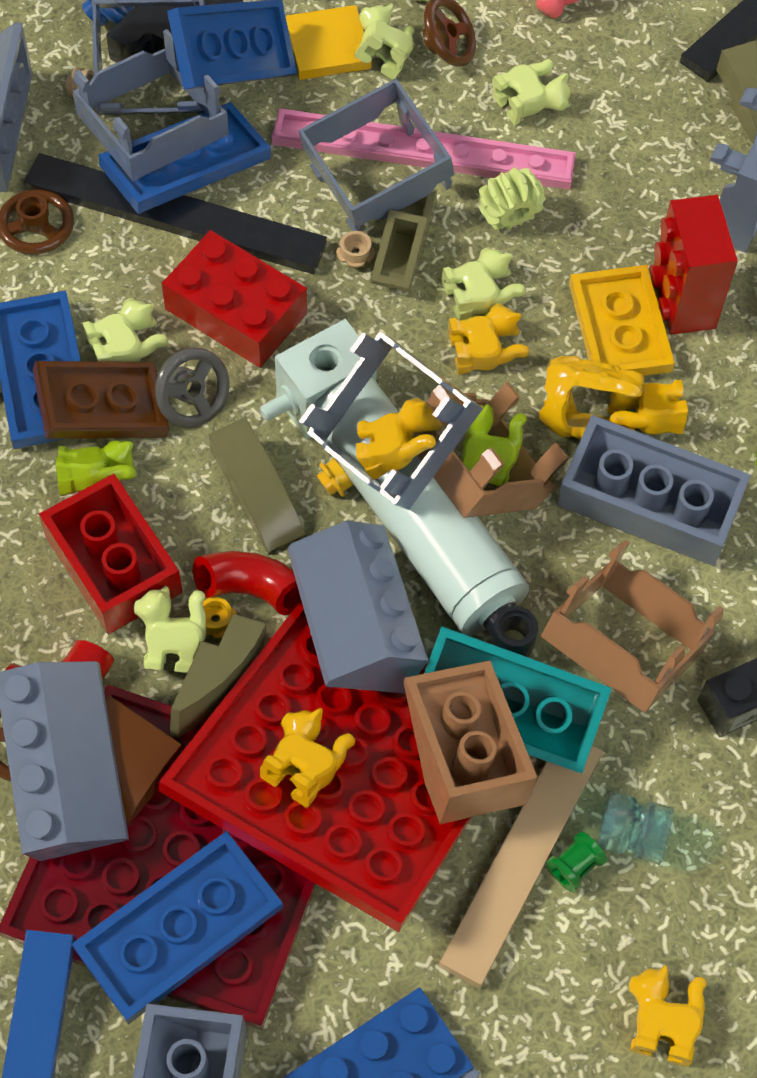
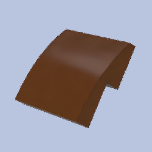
(141, 755)

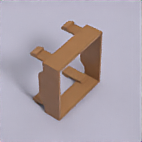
(529, 479)
(609, 660)

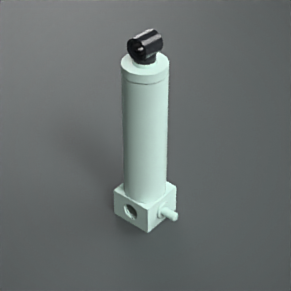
(448, 551)

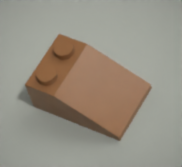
(468, 742)

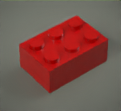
(693, 264)
(235, 298)
(109, 551)

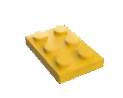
(622, 319)

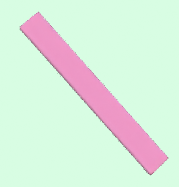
(468, 153)

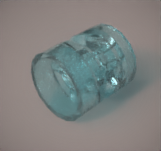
(635, 827)

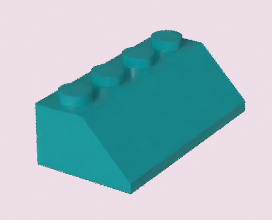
(550, 706)

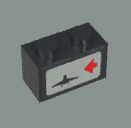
(731, 698)

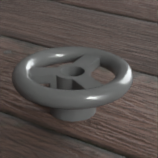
(174, 381)

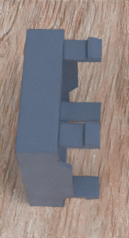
(118, 108)
(359, 114)
(167, 146)
(740, 198)
(397, 487)

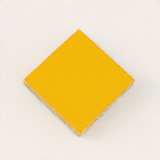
(326, 42)

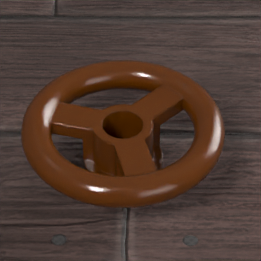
(442, 35)
(33, 217)

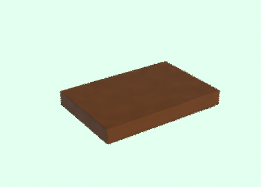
(98, 400)

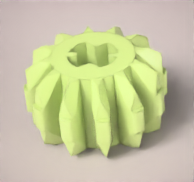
(511, 198)

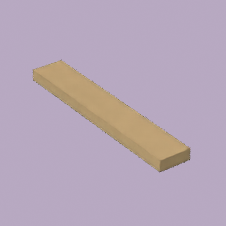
(515, 871)

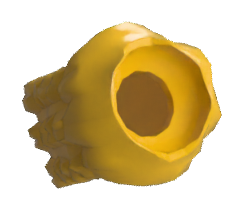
(568, 371)

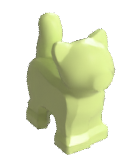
(383, 40)
(527, 93)
(474, 284)
(115, 337)
(170, 634)

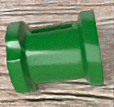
(576, 861)

